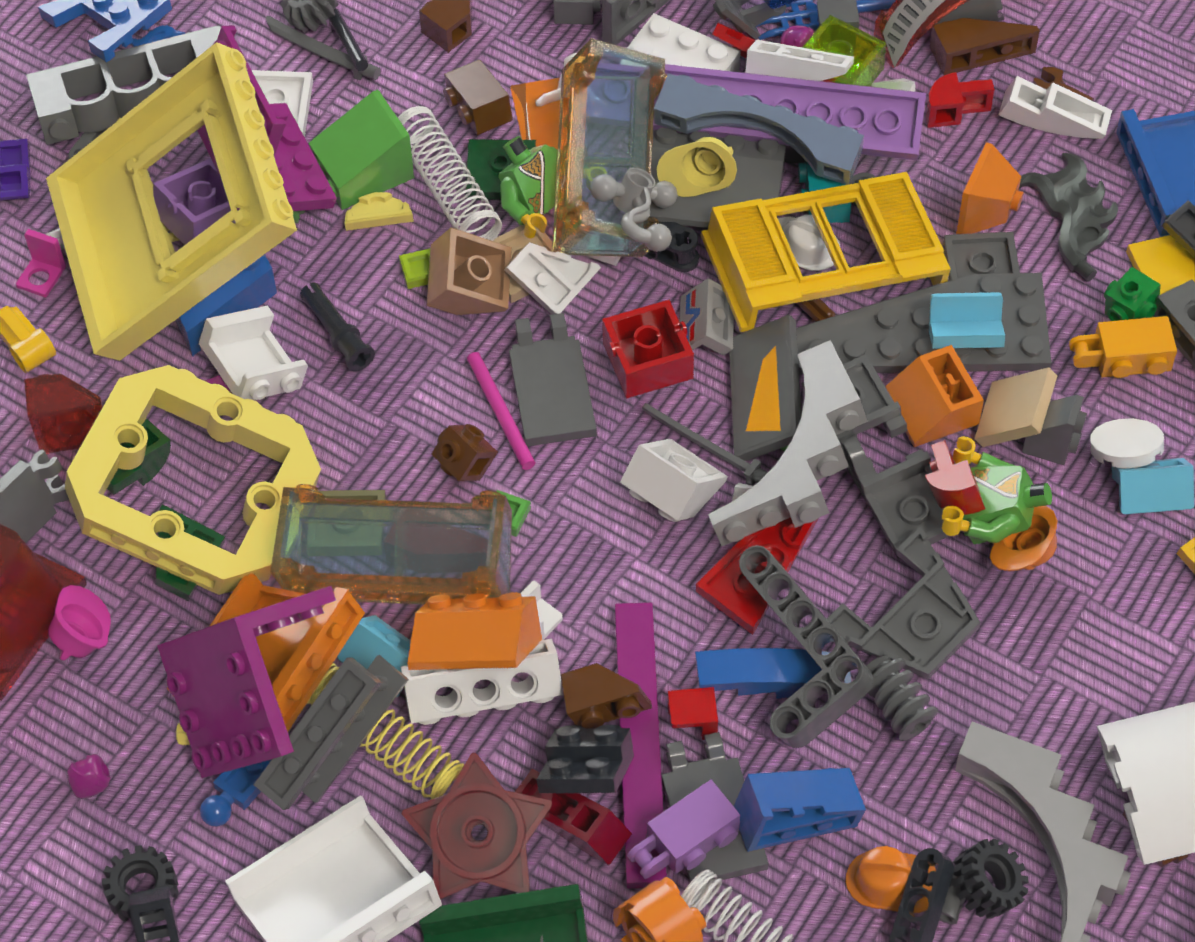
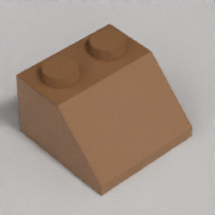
(468, 274)

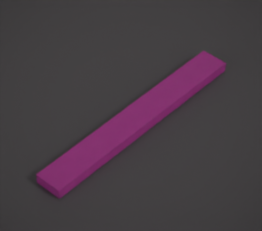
(643, 777)

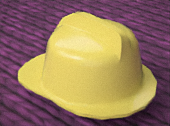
(698, 167)

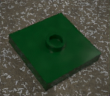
(485, 162)

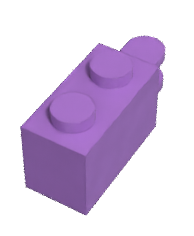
(687, 831)

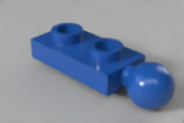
(235, 787)

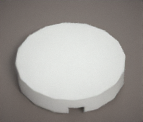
(1127, 442)

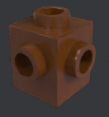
(464, 452)

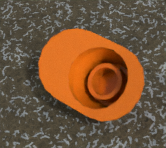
(1029, 547)
(880, 878)

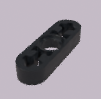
(919, 876)

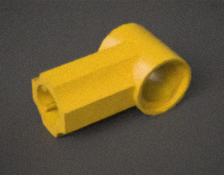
(25, 343)

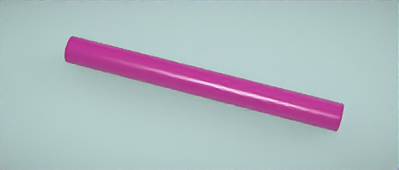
(501, 411)

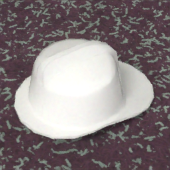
(806, 242)

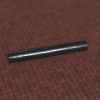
(348, 41)

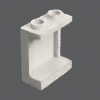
(250, 355)

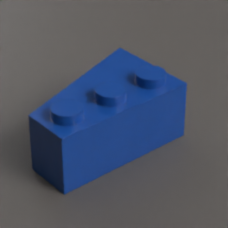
(242, 292)
(797, 806)

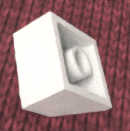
(671, 479)

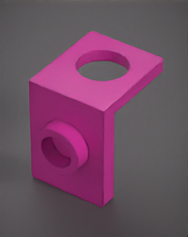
(45, 257)

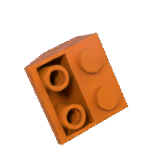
(936, 396)

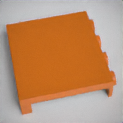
(299, 652)

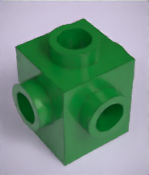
(1131, 296)

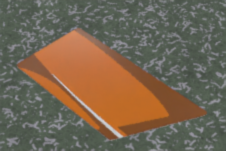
(535, 121)

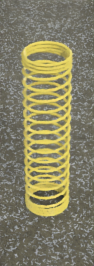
(442, 779)

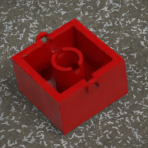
(648, 348)

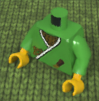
(529, 184)
(1006, 494)

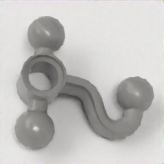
(634, 199)

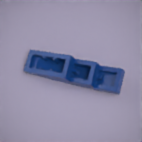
(757, 670)

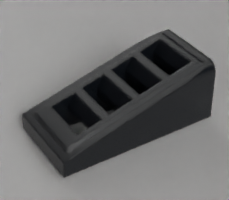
(162, 902)

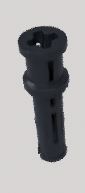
(343, 336)

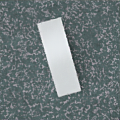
(1054, 110)

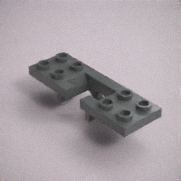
(900, 494)

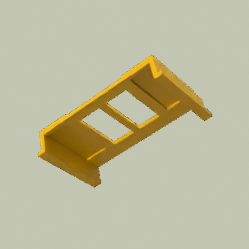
(762, 271)

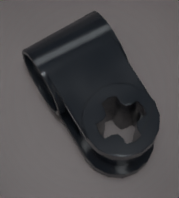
(678, 249)

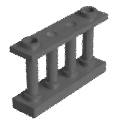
(332, 731)

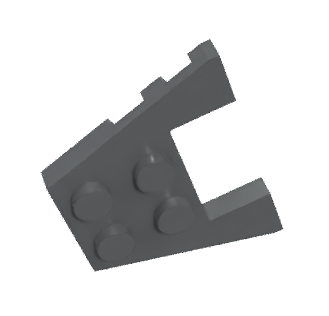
(923, 624)

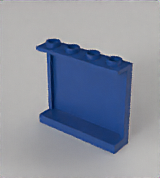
(1161, 160)

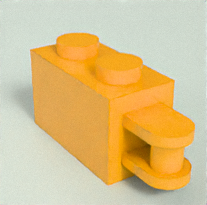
(1127, 347)

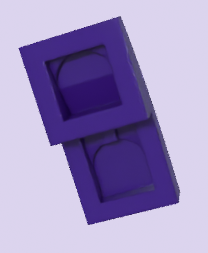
(14, 169)

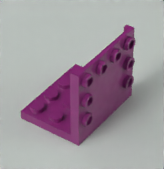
(302, 175)
(226, 689)

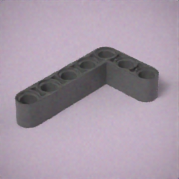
(813, 638)

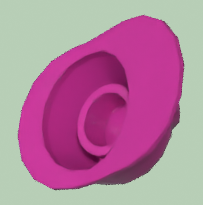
(79, 623)

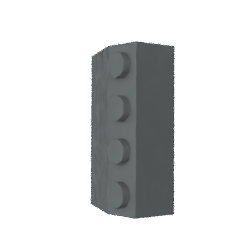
(757, 176)

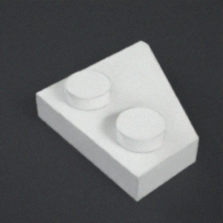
(550, 276)

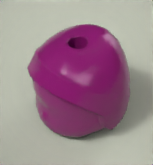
(796, 35)
(88, 776)

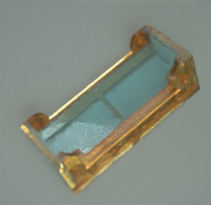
(602, 131)
(393, 547)

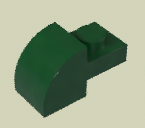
(155, 456)

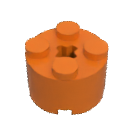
(659, 915)

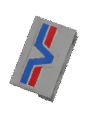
(708, 317)

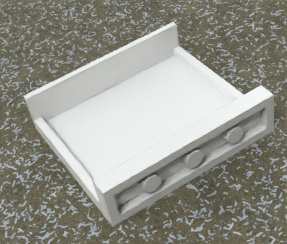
(334, 884)

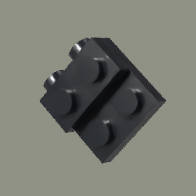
(586, 759)

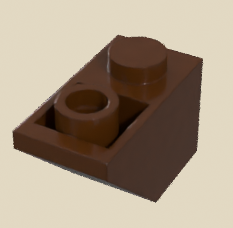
(447, 22)
(600, 696)

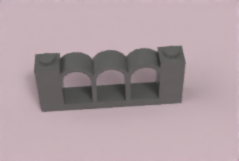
(58, 86)

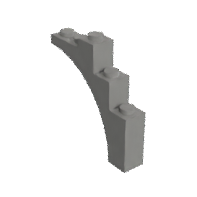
(814, 453)
(1030, 783)

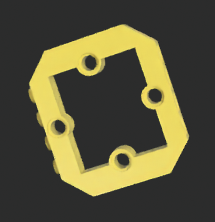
(201, 404)

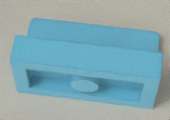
(966, 320)
(1156, 487)
(376, 638)

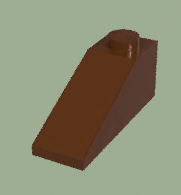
(976, 43)

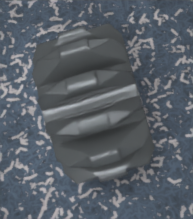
(308, 13)

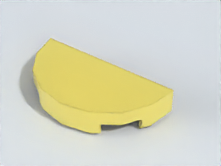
(377, 210)

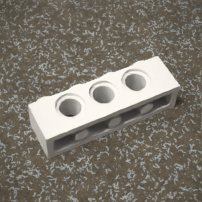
(502, 693)

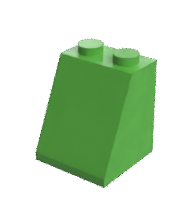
(364, 151)

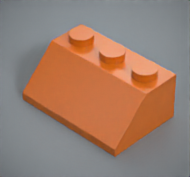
(474, 632)

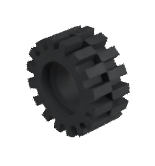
(131, 865)
(976, 887)

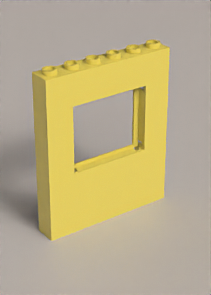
(113, 222)

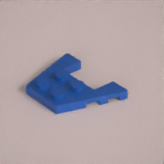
(119, 16)

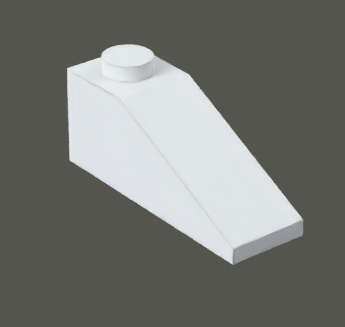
(795, 62)

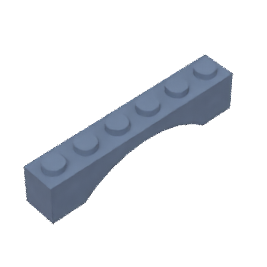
(695, 106)

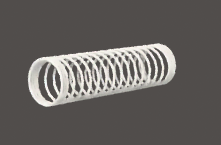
(473, 216)
(698, 896)

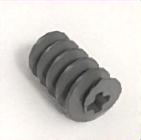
(899, 699)

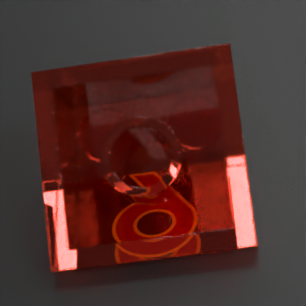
(60, 411)

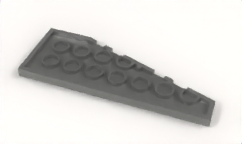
(898, 328)

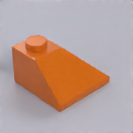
(989, 193)

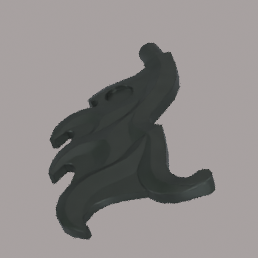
(1079, 208)

